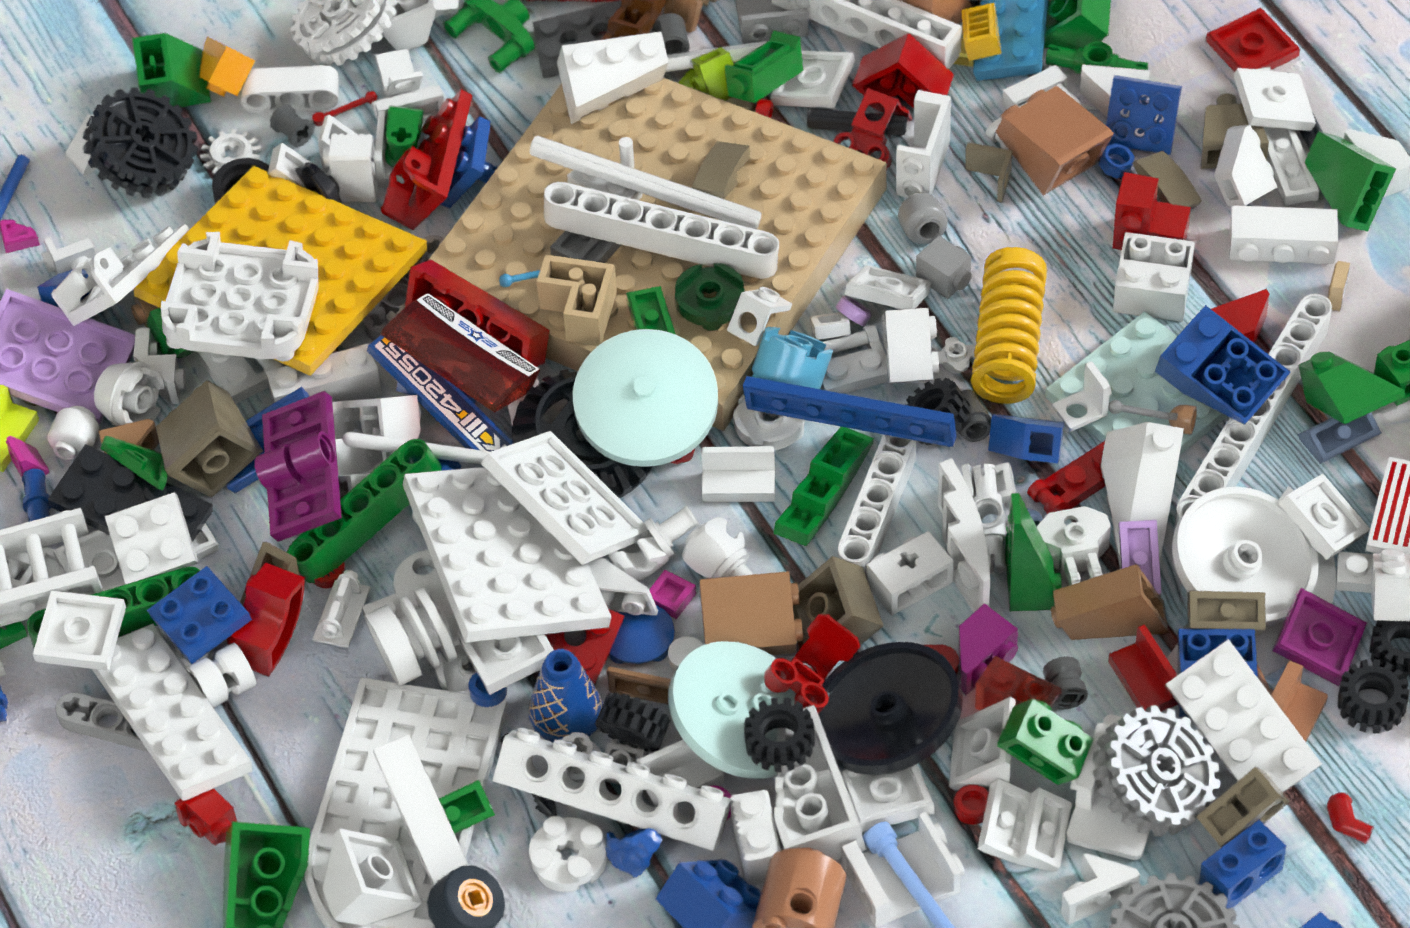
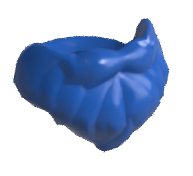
(633, 850)

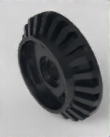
(529, 423)

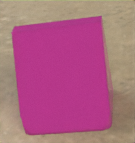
(25, 456)

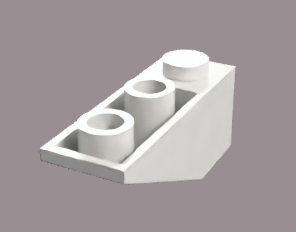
(622, 591)

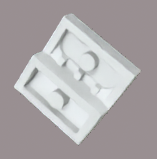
(1024, 826)

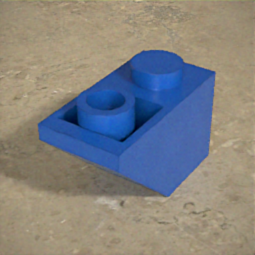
(1026, 438)

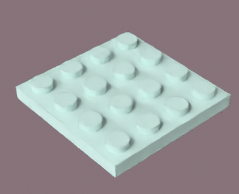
(1129, 366)

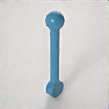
(506, 280)

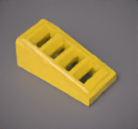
(981, 32)

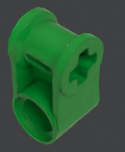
(402, 131)

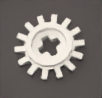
(234, 142)

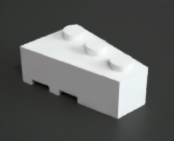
(608, 70)

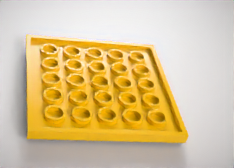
(355, 254)

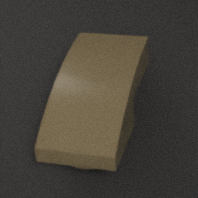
(720, 167)
(1173, 183)

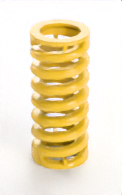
(1009, 325)

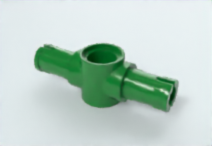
(1092, 54)

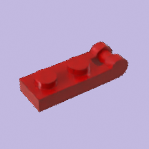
(1073, 482)

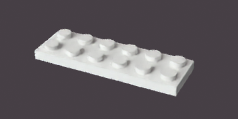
(171, 715)

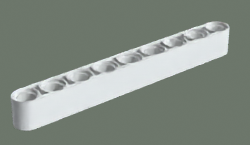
(1240, 442)

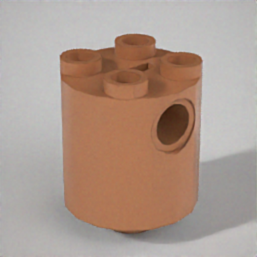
(800, 890)

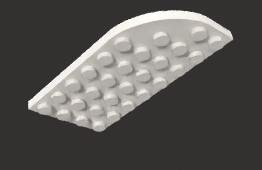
(456, 749)

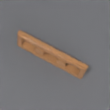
(638, 685)

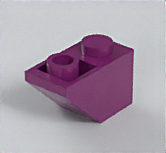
(980, 639)

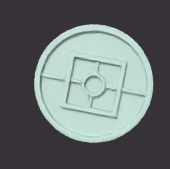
(714, 696)

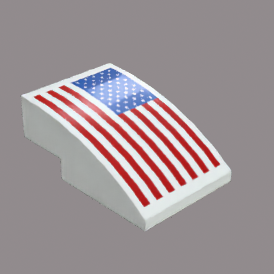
(1392, 513)

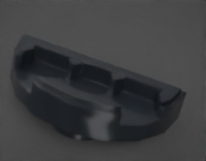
(318, 181)

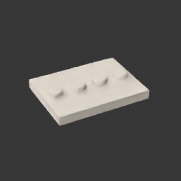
(565, 497)

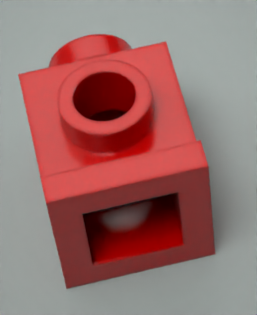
(207, 815)

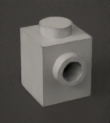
(945, 266)

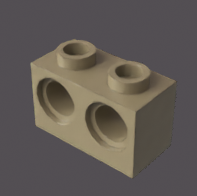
(1242, 805)

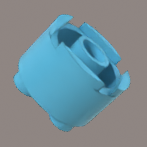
(791, 358)

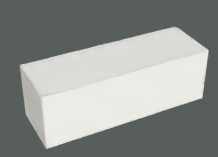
(1020, 92)

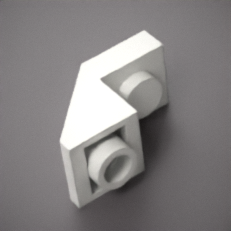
(167, 365)

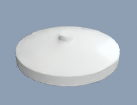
(1244, 544)

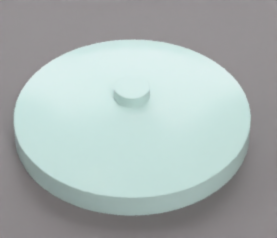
(645, 397)

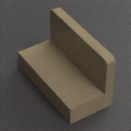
(1226, 610)

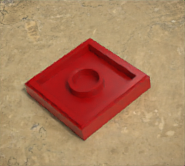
(1253, 42)

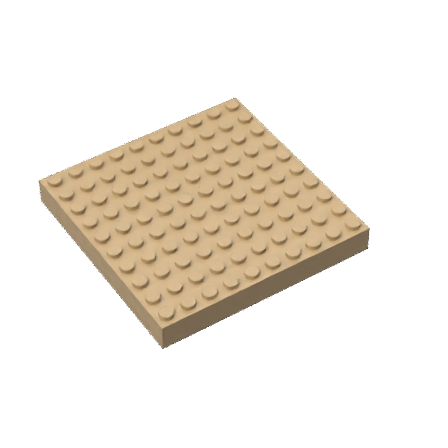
(802, 184)

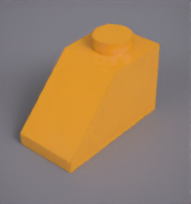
(224, 68)

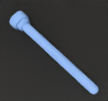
(882, 840)

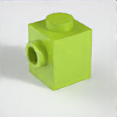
(711, 74)

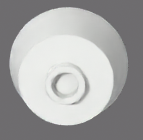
(128, 392)

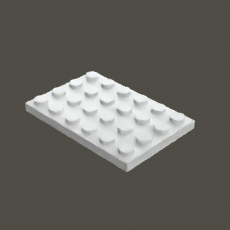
(499, 561)

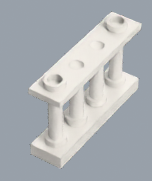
(30, 537)

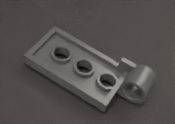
(584, 26)

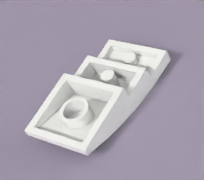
(963, 536)

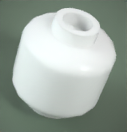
(71, 431)

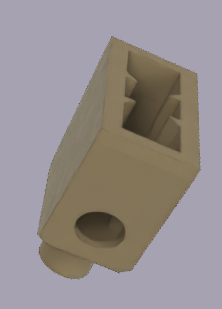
(1217, 121)

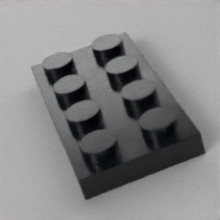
(106, 486)

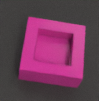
(672, 593)

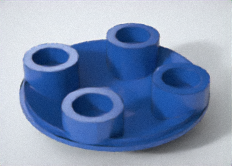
(643, 638)

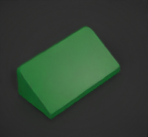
(466, 806)

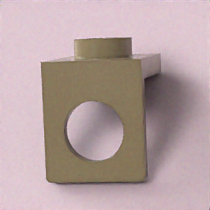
(990, 161)

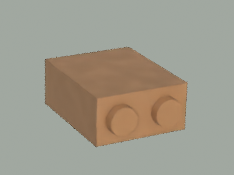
(752, 611)

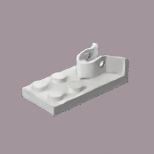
(111, 277)

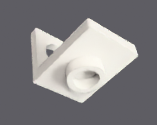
(397, 72)
(761, 305)
(1093, 397)

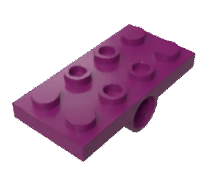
(300, 466)

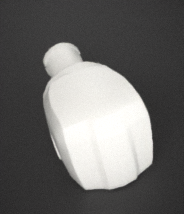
(655, 549)
(714, 552)

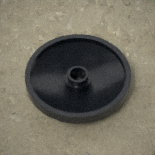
(890, 707)

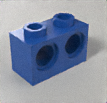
(1244, 863)

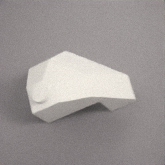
(384, 417)

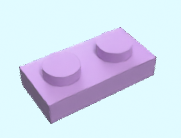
(1140, 547)

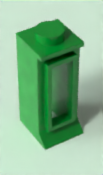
(765, 68)

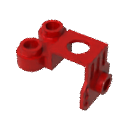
(869, 135)
(823, 649)

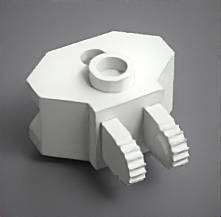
(1076, 545)

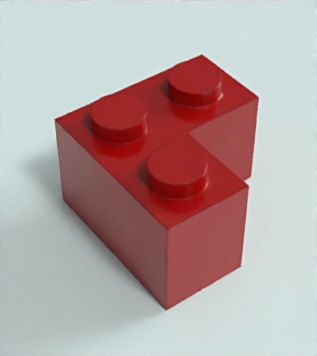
(902, 70)
(1141, 213)

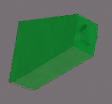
(1349, 179)

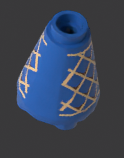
(563, 698)

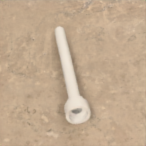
(392, 444)

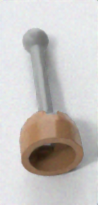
(1180, 416)

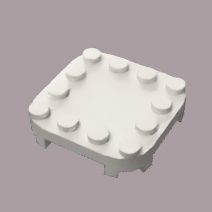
(240, 299)

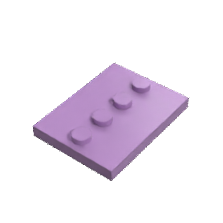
(50, 358)

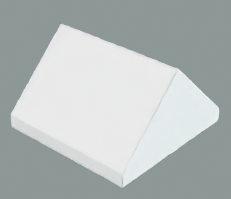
(974, 751)

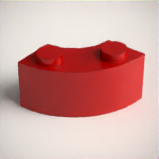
(274, 606)

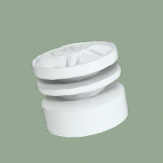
(411, 636)

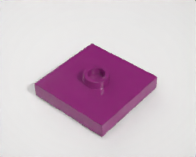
(1319, 636)

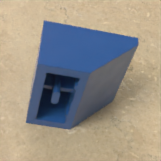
(1197, 643)
(709, 896)

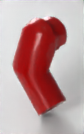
(1344, 820)

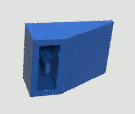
(1220, 367)

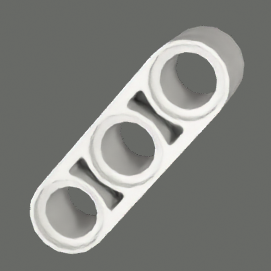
(299, 86)

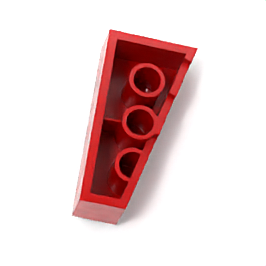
(485, 311)

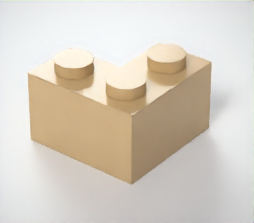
(582, 292)

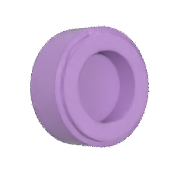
(853, 310)

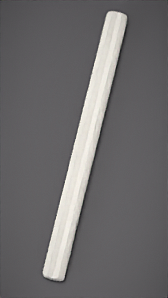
(644, 183)

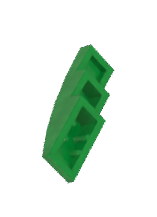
(824, 486)

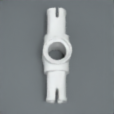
(990, 502)

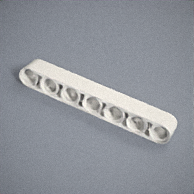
(660, 229)

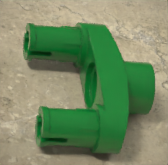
(502, 20)

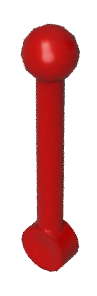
(369, 97)

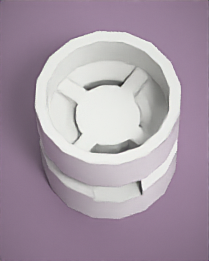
(213, 684)

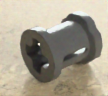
(296, 129)

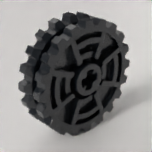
(140, 142)

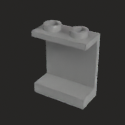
(761, 17)

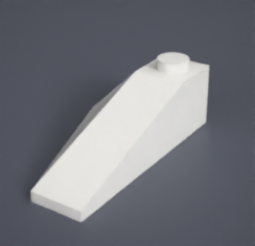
(1141, 474)
(813, 800)

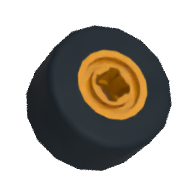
(466, 899)

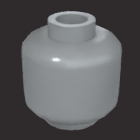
(922, 218)

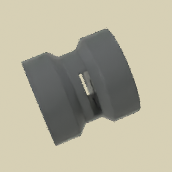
(1066, 674)

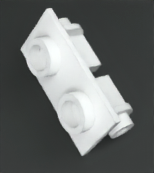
(342, 610)

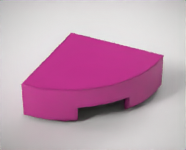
(17, 236)

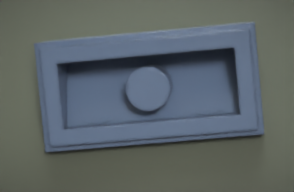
(1334, 437)

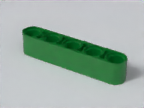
(363, 512)
(137, 598)

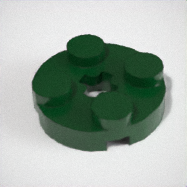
(705, 311)

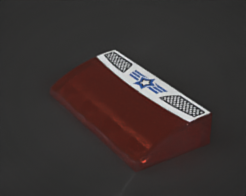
(461, 353)

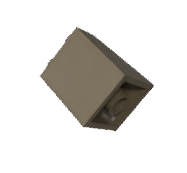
(206, 440)

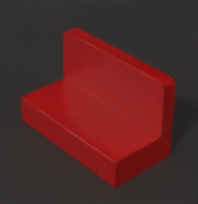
(1144, 671)

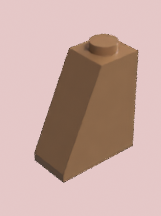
(1109, 606)

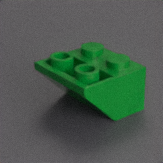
(170, 69)

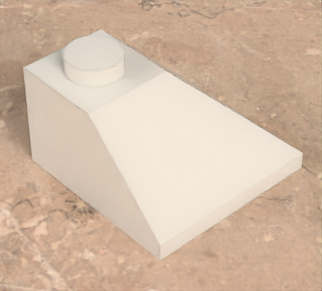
(367, 879)

